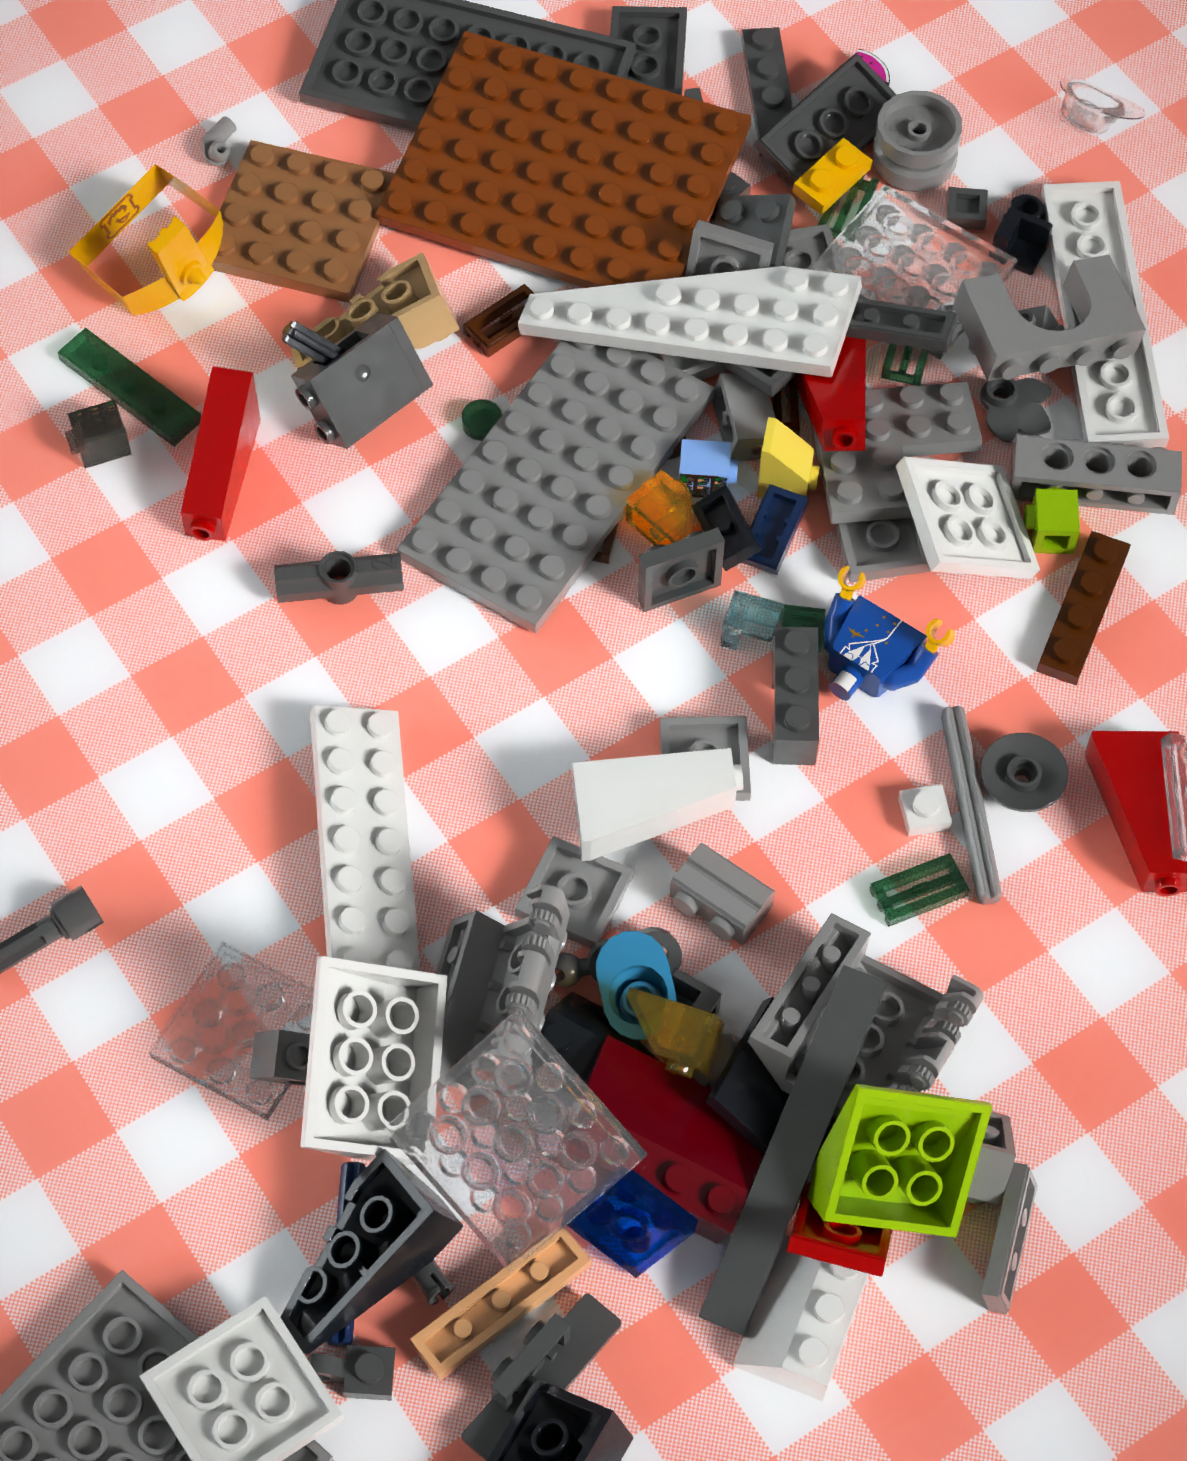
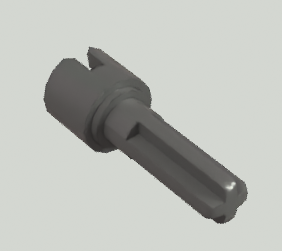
(68, 918)

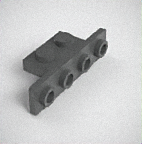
(552, 1353)

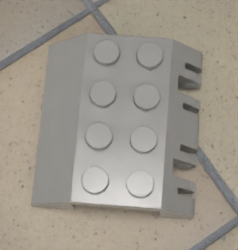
(499, 970)
(909, 1032)

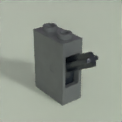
(358, 379)

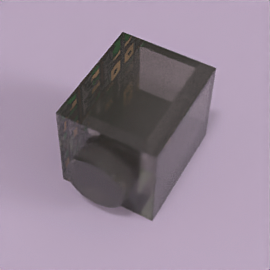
(97, 434)

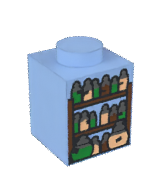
(706, 466)

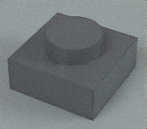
(967, 207)

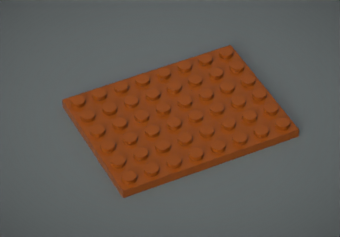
(562, 167)

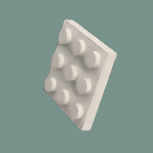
(967, 518)
(242, 1391)

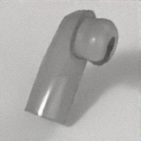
(214, 141)

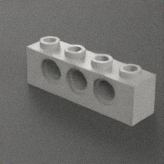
(1111, 488)

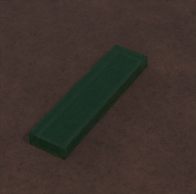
(129, 386)

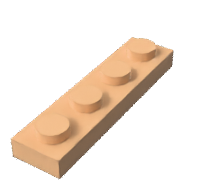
(499, 1304)

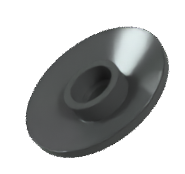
(1025, 756)

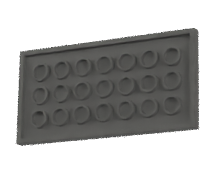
(391, 54)

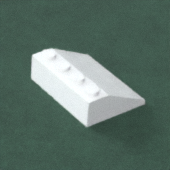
(369, 1053)

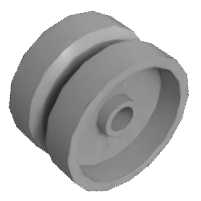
(917, 140)

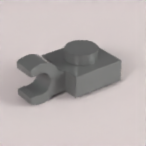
(365, 1371)

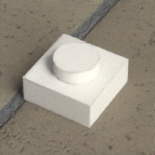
(925, 810)

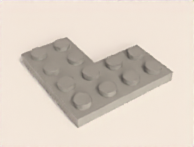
(898, 425)

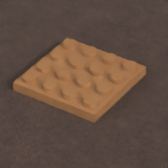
(300, 220)

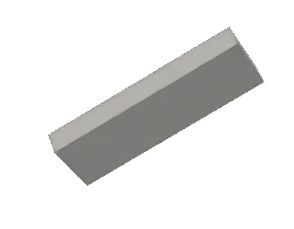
(1009, 1239)

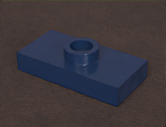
(776, 527)

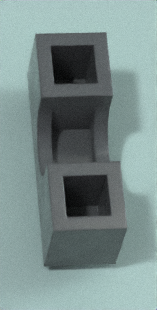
(795, 696)

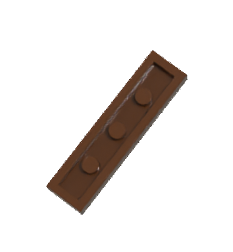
(1083, 608)

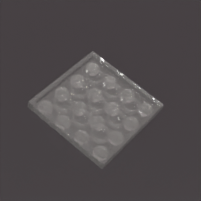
(911, 256)
(515, 1140)

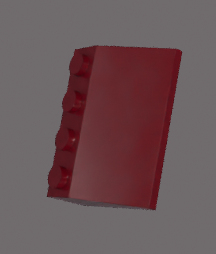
(687, 1144)

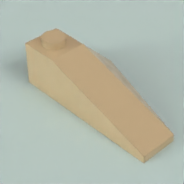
(405, 292)

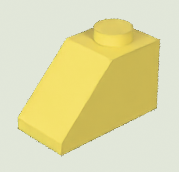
(786, 461)

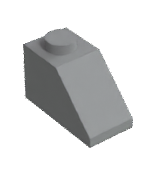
(994, 1162)

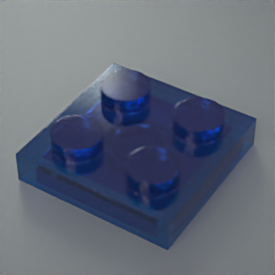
(634, 1224)

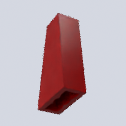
(838, 402)
(220, 453)
(1134, 792)

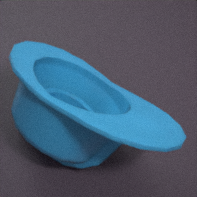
(633, 962)

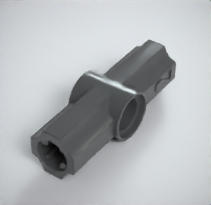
(316, 581)

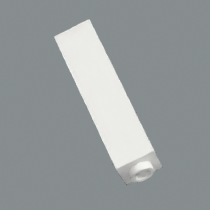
(649, 795)

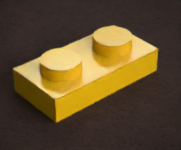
(832, 176)

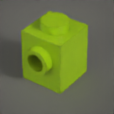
(1053, 520)

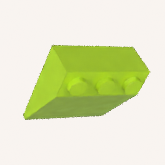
(899, 1160)

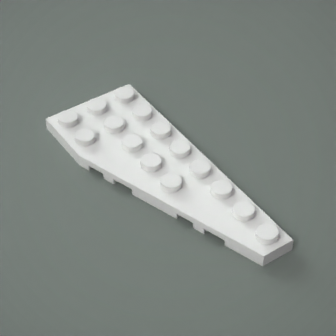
(743, 317)

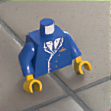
(874, 647)

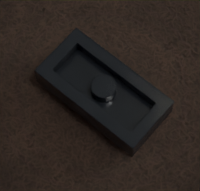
(723, 511)

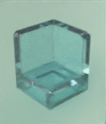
(750, 617)

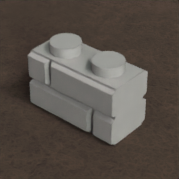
(720, 894)

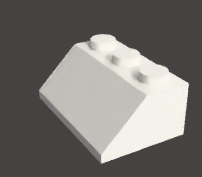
(801, 1323)

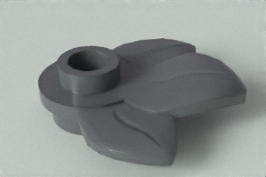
(1019, 410)

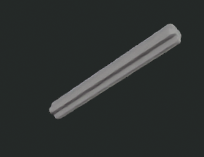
(971, 805)

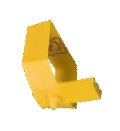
(175, 250)

